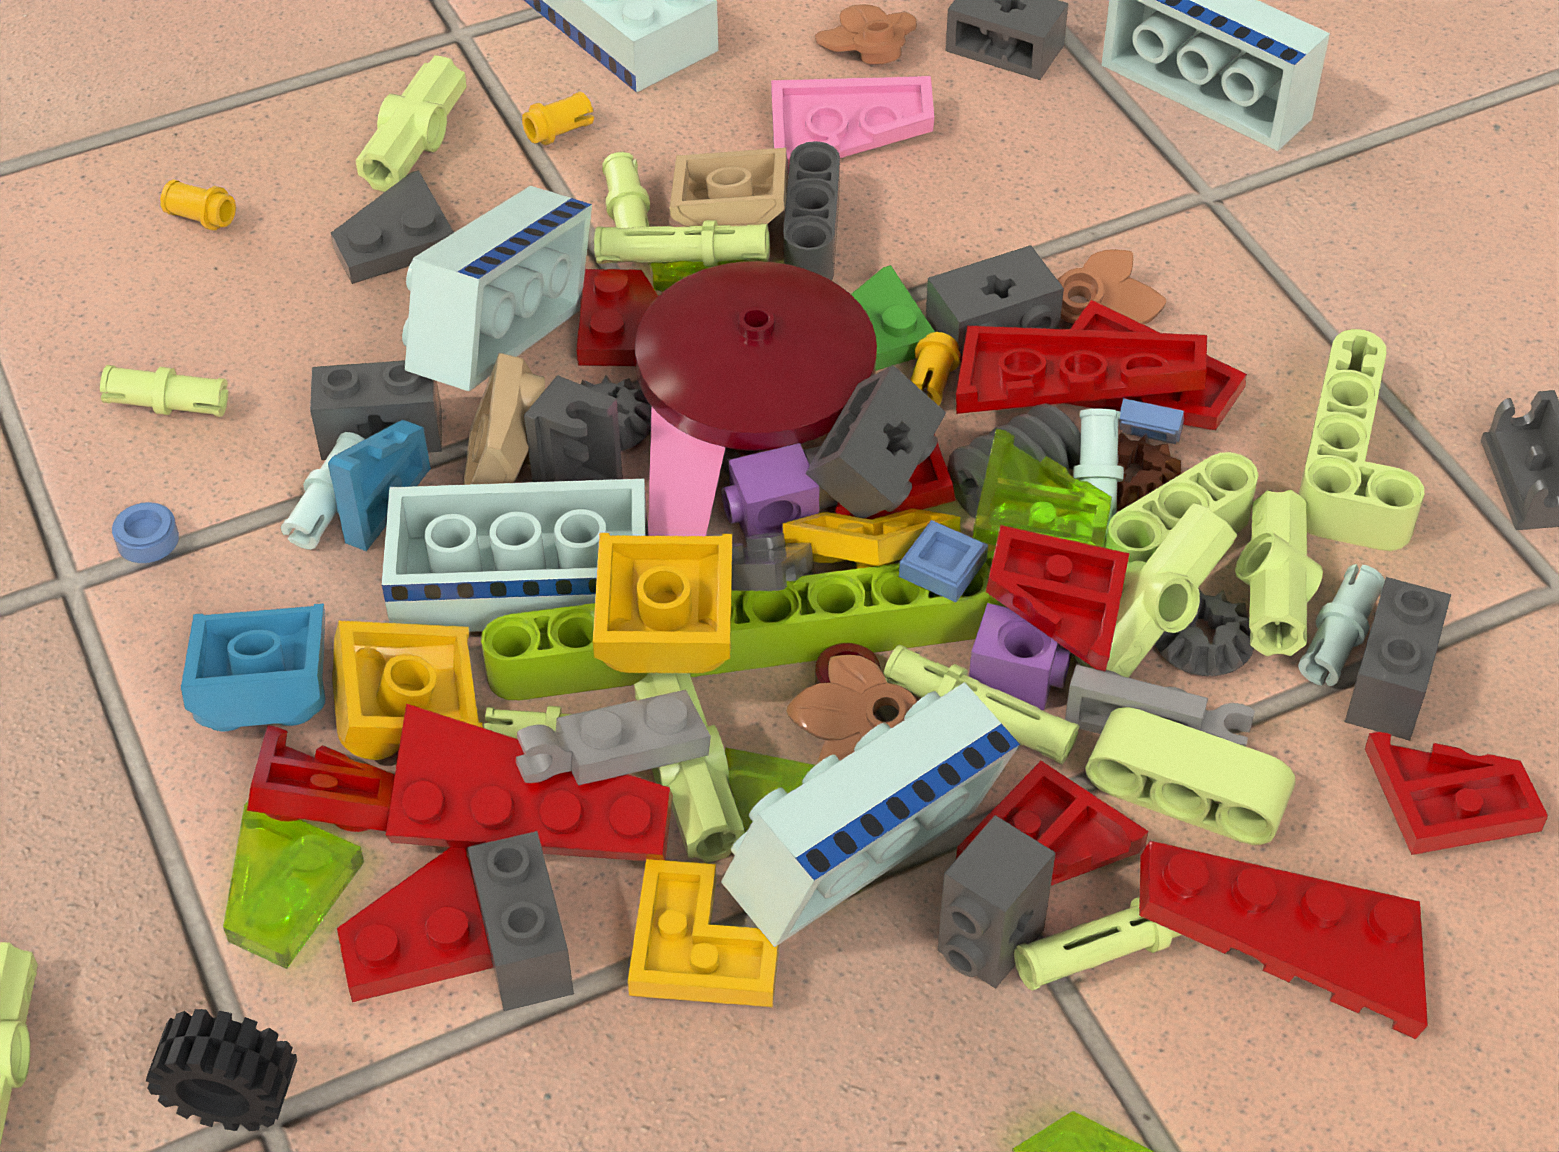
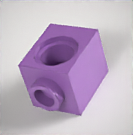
(769, 490)
(1017, 657)

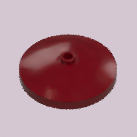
(753, 354)

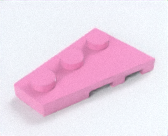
(850, 112)

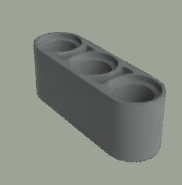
(812, 208)

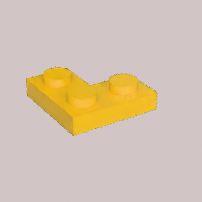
(863, 540)
(687, 957)

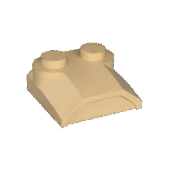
(730, 187)
(498, 430)

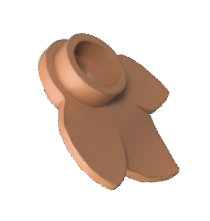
(870, 33)
(1108, 282)
(846, 706)

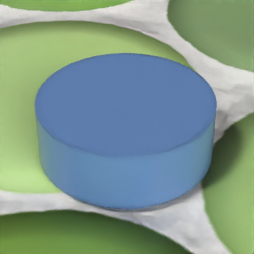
(145, 532)

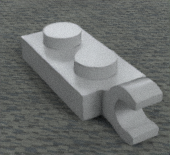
(1098, 693)
(615, 740)

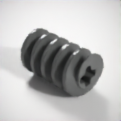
(1038, 433)

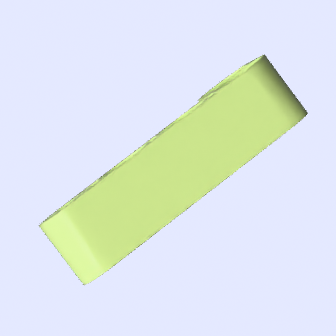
(1343, 492)

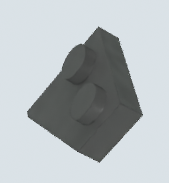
(390, 230)
(768, 562)

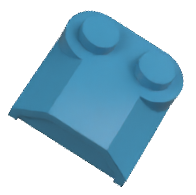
(255, 667)

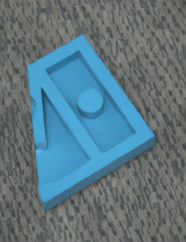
(366, 473)

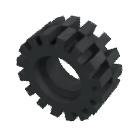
(221, 1070)

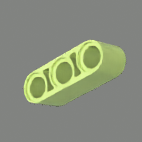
(1220, 483)
(1191, 775)

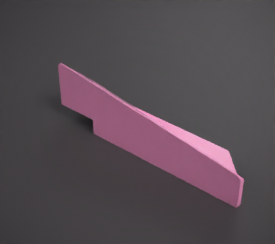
(681, 481)

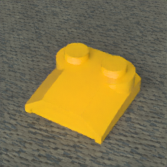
(663, 603)
(396, 664)

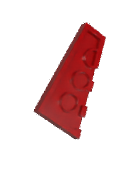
(1061, 366)
(465, 790)
(1297, 925)

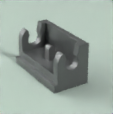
(573, 434)
(1526, 460)

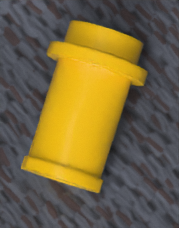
(547, 121)
(209, 206)
(936, 358)

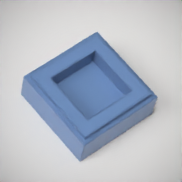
(1154, 420)
(943, 561)

